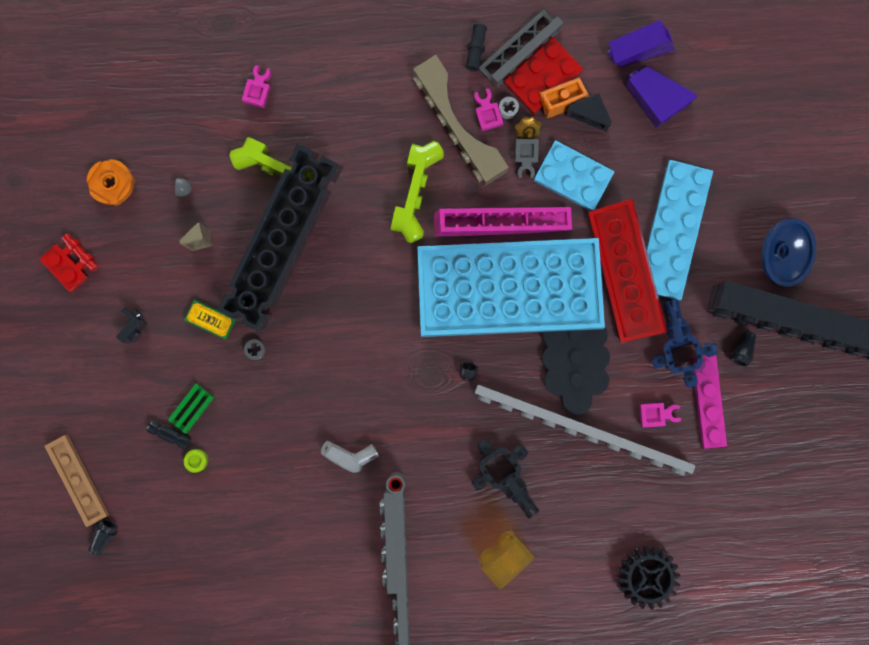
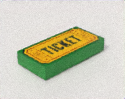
(210, 320)

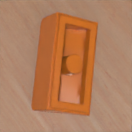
(562, 96)

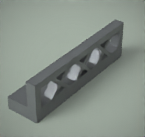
(523, 53)

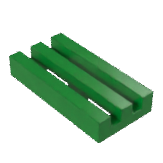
(179, 424)

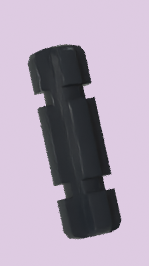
(168, 434)

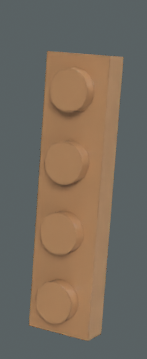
(77, 480)

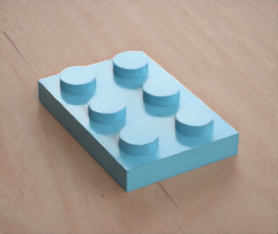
(574, 176)

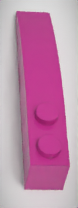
(501, 221)

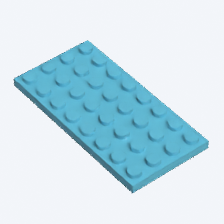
(510, 287)

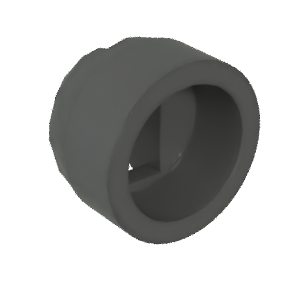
(182, 187)

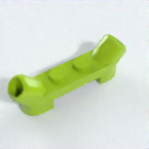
(255, 153)
(404, 218)

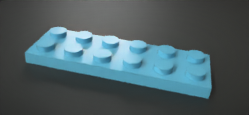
(677, 226)

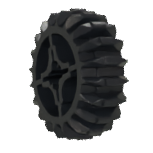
(655, 572)

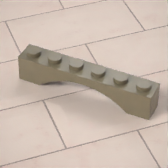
(484, 159)

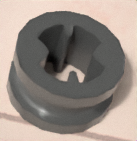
(248, 345)

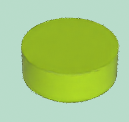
(195, 460)

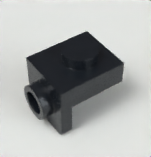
(132, 330)

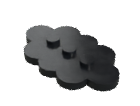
(576, 366)

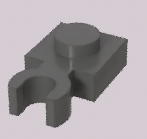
(526, 153)

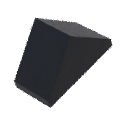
(591, 112)

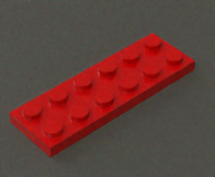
(627, 271)

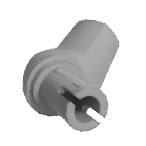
(346, 459)

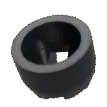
(468, 371)

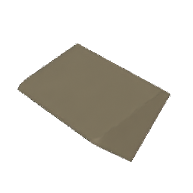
(197, 238)

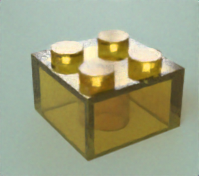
(505, 559)

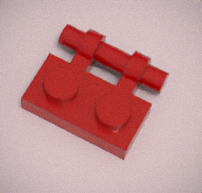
(64, 268)

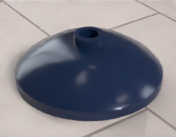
(788, 252)

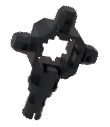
(513, 484)

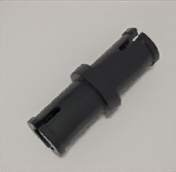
(476, 47)

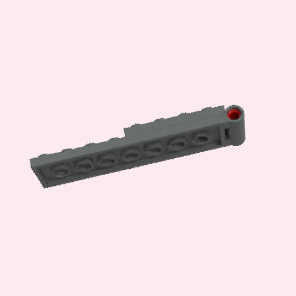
(395, 554)

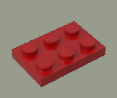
(541, 72)

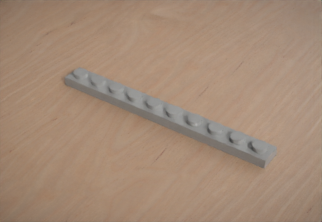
(592, 434)

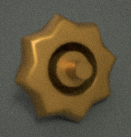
(528, 128)

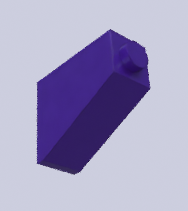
(641, 44)
(658, 95)

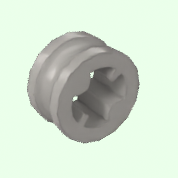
(508, 100)

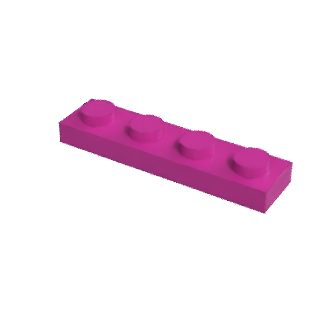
(710, 405)

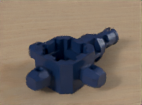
(680, 335)

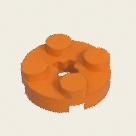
(114, 194)

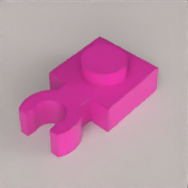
(256, 90)
(487, 114)
(654, 414)

